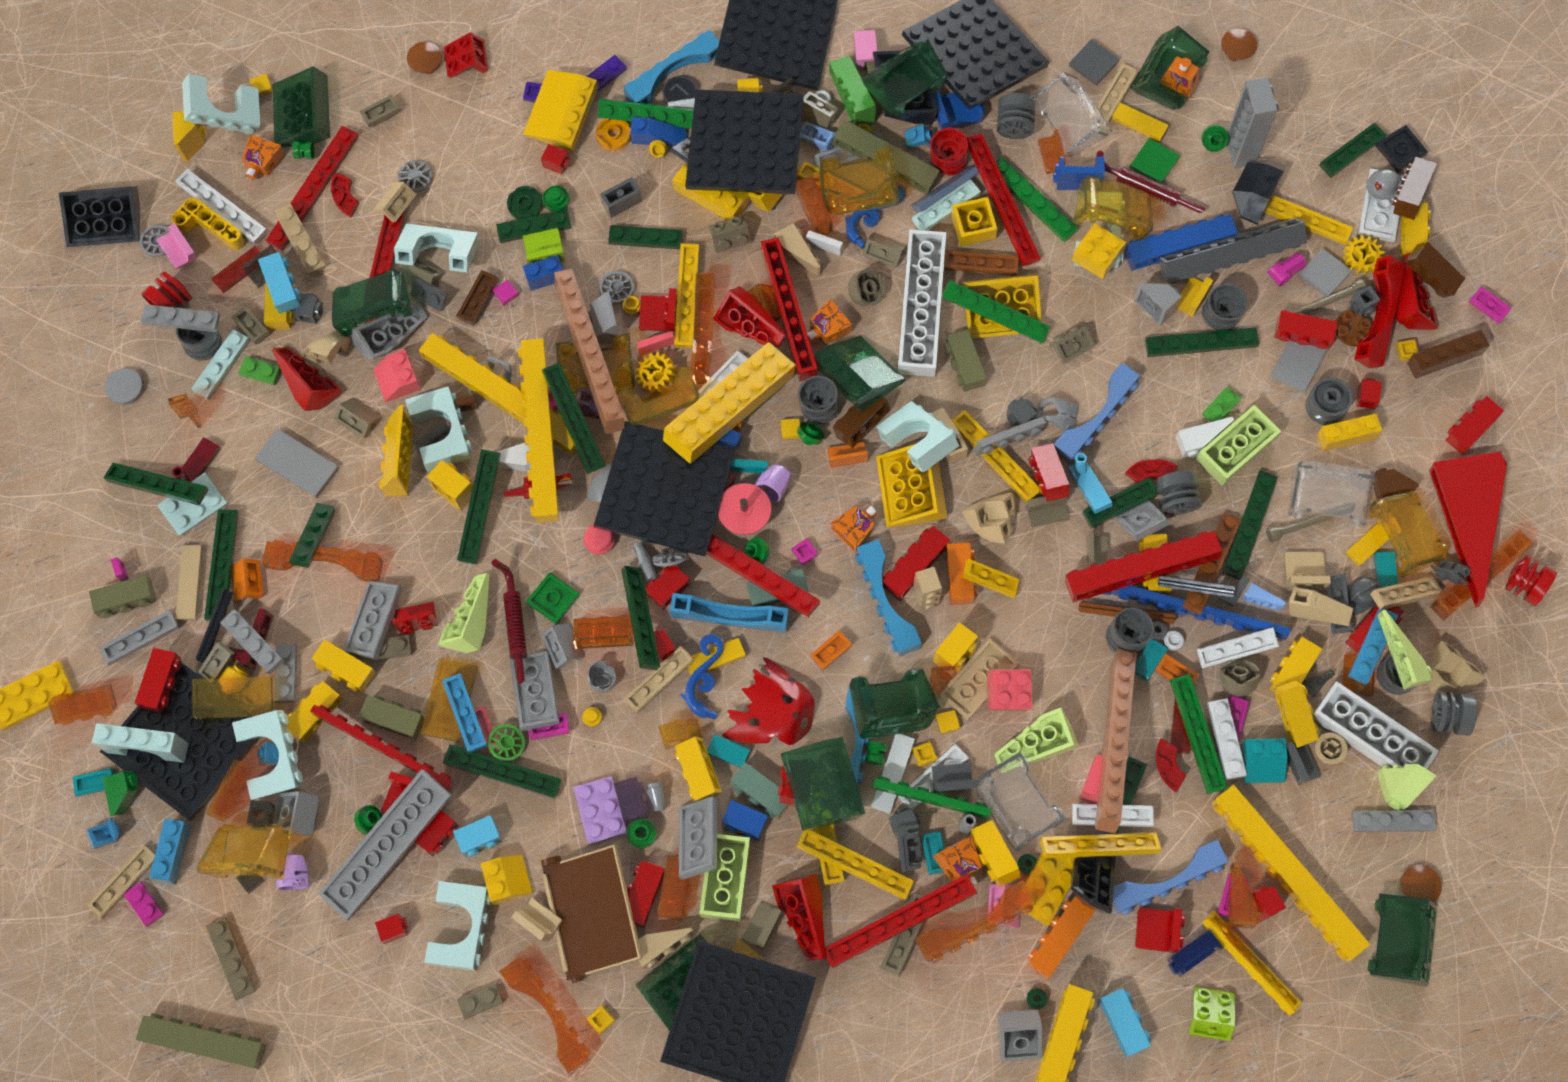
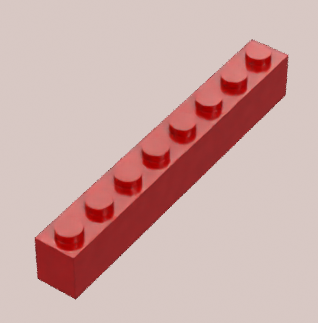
(788, 309)
(1143, 566)

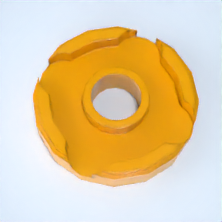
(617, 142)

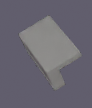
(561, 645)

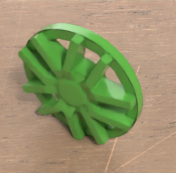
(506, 742)

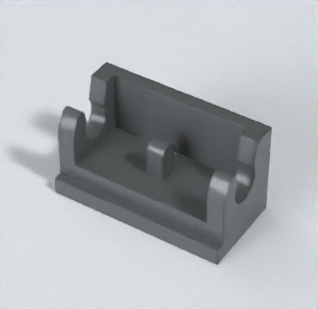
(909, 847)

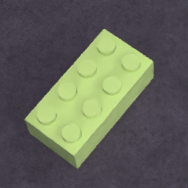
(1238, 445)
(725, 885)

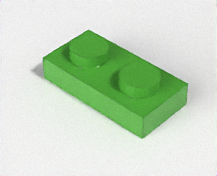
(259, 371)
(1221, 405)

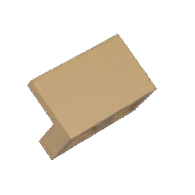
(395, 201)
(538, 920)

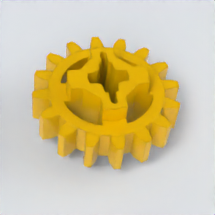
(1354, 254)
(655, 372)

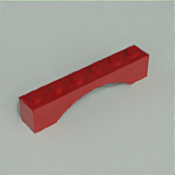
(1388, 279)

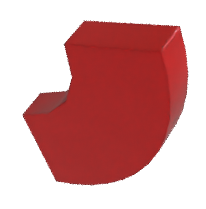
(342, 194)
(1150, 468)
(1168, 766)

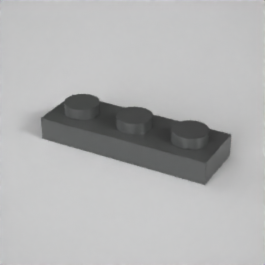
(1339, 591)

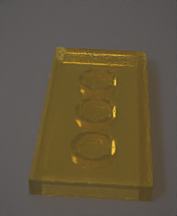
(232, 697)
(439, 716)

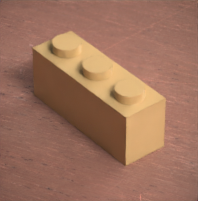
(927, 589)

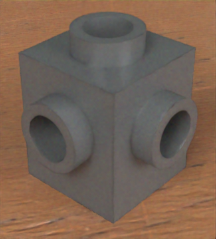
(1364, 301)

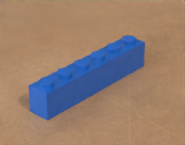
(1148, 250)

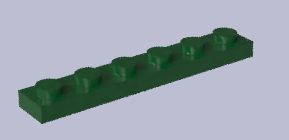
(1201, 342)
(573, 418)
(156, 483)
(479, 507)
(1250, 525)
(221, 558)
(640, 618)
(502, 771)

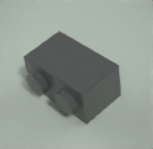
(621, 197)

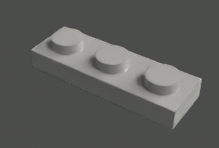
(286, 674)

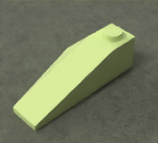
(469, 624)

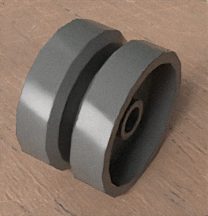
(1329, 401)

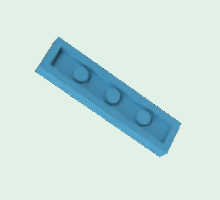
(1370, 651)
(464, 713)

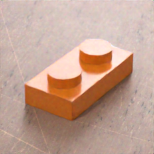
(831, 650)
(1171, 668)

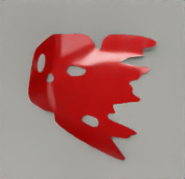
(773, 713)

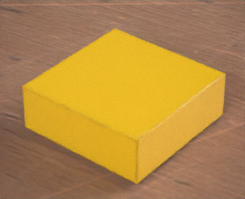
(262, 83)
(1406, 349)
(789, 429)
(947, 722)
(924, 754)
(600, 1020)

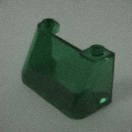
(1164, 51)
(905, 76)
(369, 300)
(894, 705)
(1404, 939)

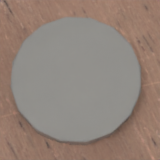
(124, 386)

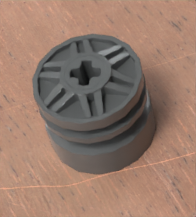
(1016, 116)
(1224, 297)
(199, 344)
(817, 390)
(1179, 493)
(1135, 625)
(1388, 679)
(1454, 713)

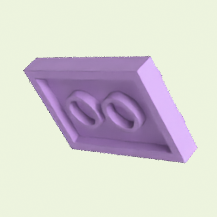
(600, 810)

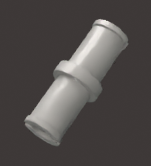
(645, 561)

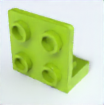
(543, 245)
(1213, 1014)

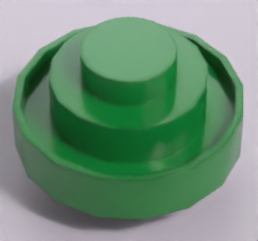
(1214, 138)
(556, 198)
(810, 433)
(757, 549)
(366, 818)
(641, 833)

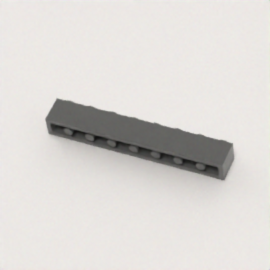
(1233, 250)

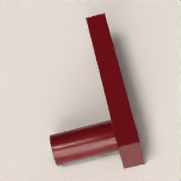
(198, 461)
(261, 625)

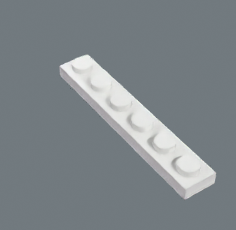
(222, 206)

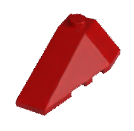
(1412, 304)
(745, 316)
(306, 384)
(803, 906)

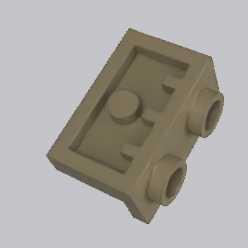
(1073, 343)

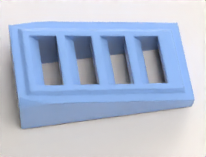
(826, 142)
(1261, 597)

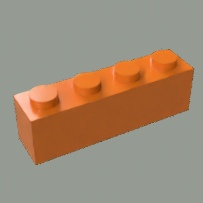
(1060, 938)

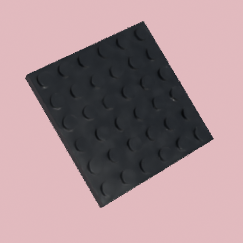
(777, 39)
(978, 49)
(745, 141)
(660, 495)
(208, 754)
(737, 1017)

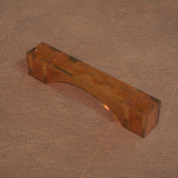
(703, 327)
(1500, 560)
(363, 566)
(1014, 901)
(569, 1050)

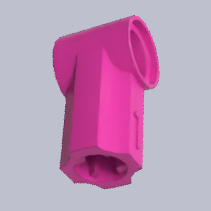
(1284, 271)

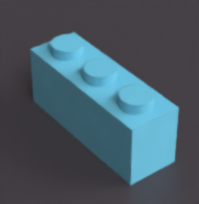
(280, 282)
(1125, 1022)

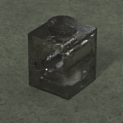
(257, 807)

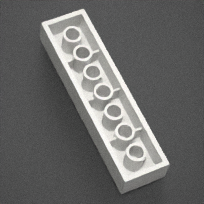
(922, 303)

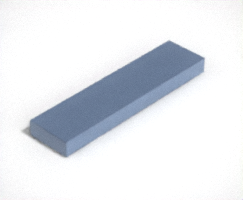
(945, 188)

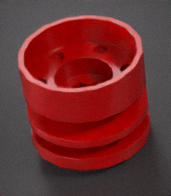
(945, 143)
(168, 293)
(1529, 579)

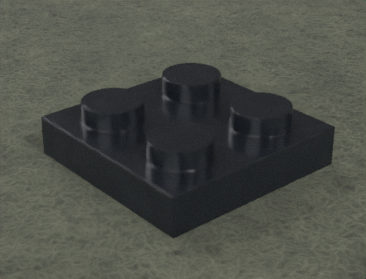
(1401, 148)

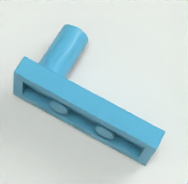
(1089, 484)

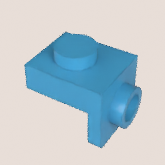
(918, 136)
(268, 754)
(103, 834)

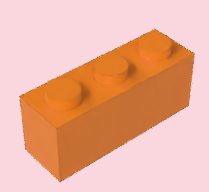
(960, 590)

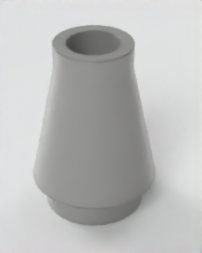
(656, 795)
(966, 828)

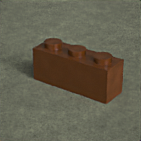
(1435, 270)
(856, 425)

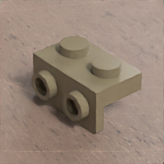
(729, 234)

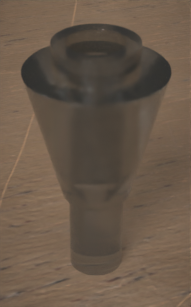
(1316, 683)

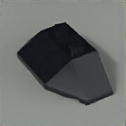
(1256, 188)
(1094, 882)

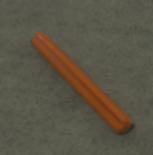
(1112, 610)

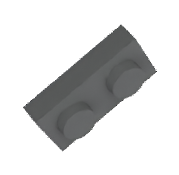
(429, 294)

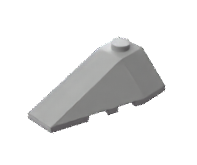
(385, 333)

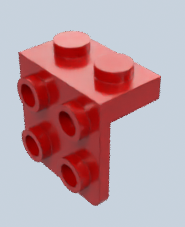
(1159, 930)

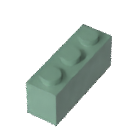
(760, 597)
(758, 790)

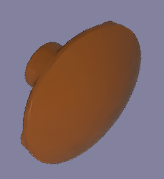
(1239, 44)
(424, 57)
(1351, 328)
(1421, 882)

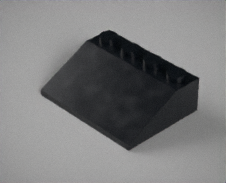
(920, 109)
(100, 216)

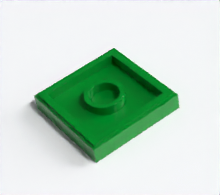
(1154, 161)
(552, 598)

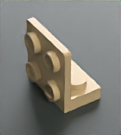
(1305, 571)

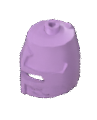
(776, 480)
(295, 873)

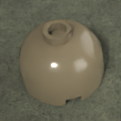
(866, 288)
(1239, 678)

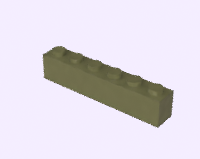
(864, 145)
(200, 1041)

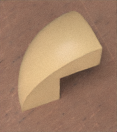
(326, 348)
(992, 517)
(1452, 671)

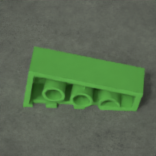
(852, 91)

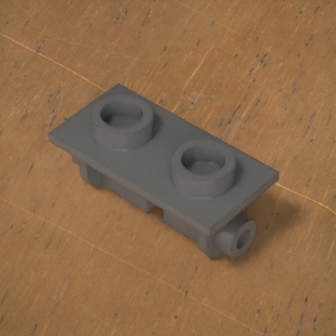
(1451, 571)

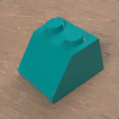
(1264, 760)

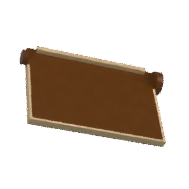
(595, 912)

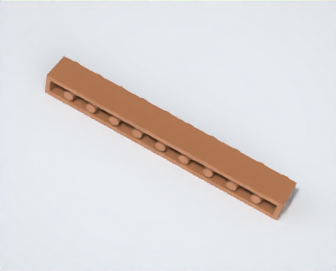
(589, 351)
(1116, 742)

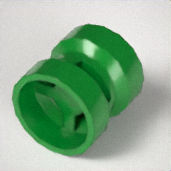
(303, 150)
(876, 753)

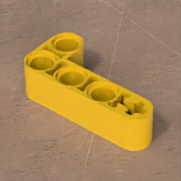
(199, 215)

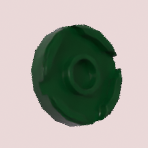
(524, 202)

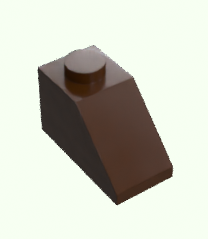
(1391, 483)

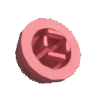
(598, 540)

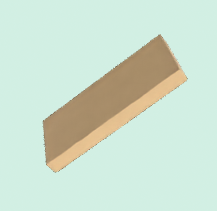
(969, 686)

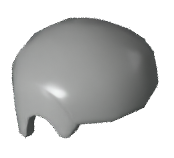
(601, 676)

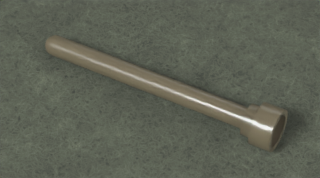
(1358, 284)
(1275, 533)

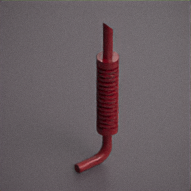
(1150, 187)
(514, 621)

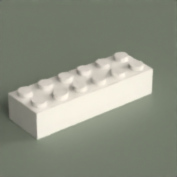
(1371, 730)

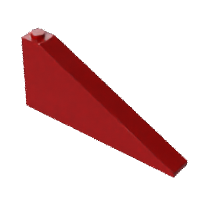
(1470, 502)

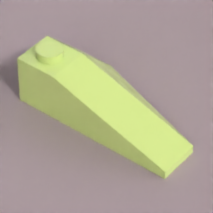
(1408, 662)
(1042, 740)
(1404, 784)

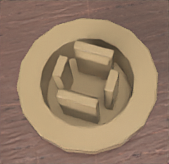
(1330, 749)

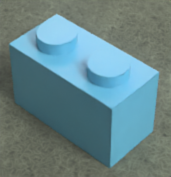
(477, 836)

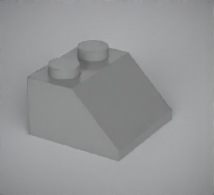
(1158, 300)
(603, 319)
(296, 812)
(1019, 1035)

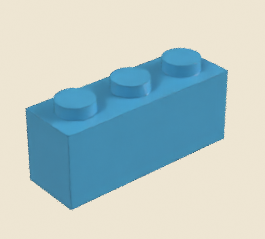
(170, 851)

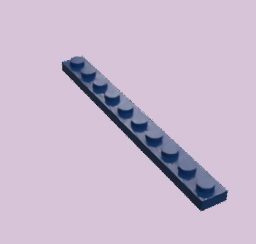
(1218, 616)

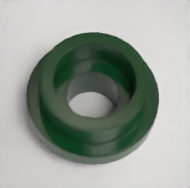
(1027, 857)
(1036, 1005)

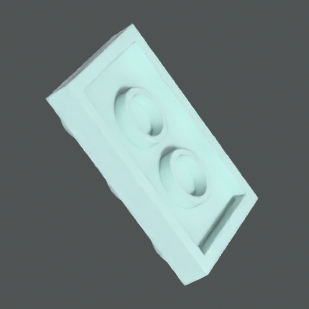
(186, 516)

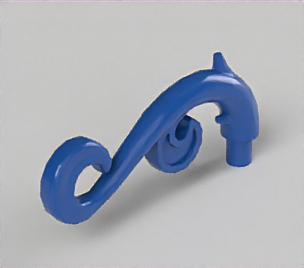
(871, 221)
(699, 674)

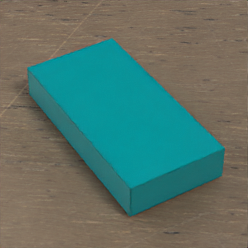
(749, 466)
(1386, 568)
(1149, 659)
(728, 751)
(90, 782)
(932, 845)

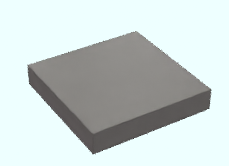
(1325, 273)
(1142, 520)

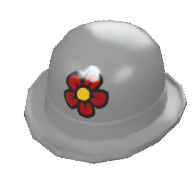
(1383, 184)

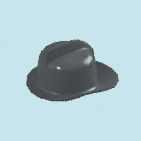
(1359, 594)

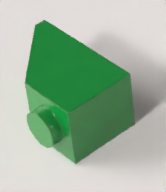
(120, 791)

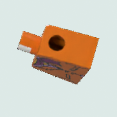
(1181, 76)
(261, 156)
(828, 324)
(855, 526)
(959, 860)

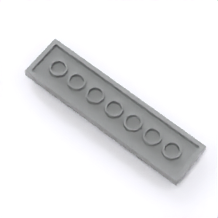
(385, 844)

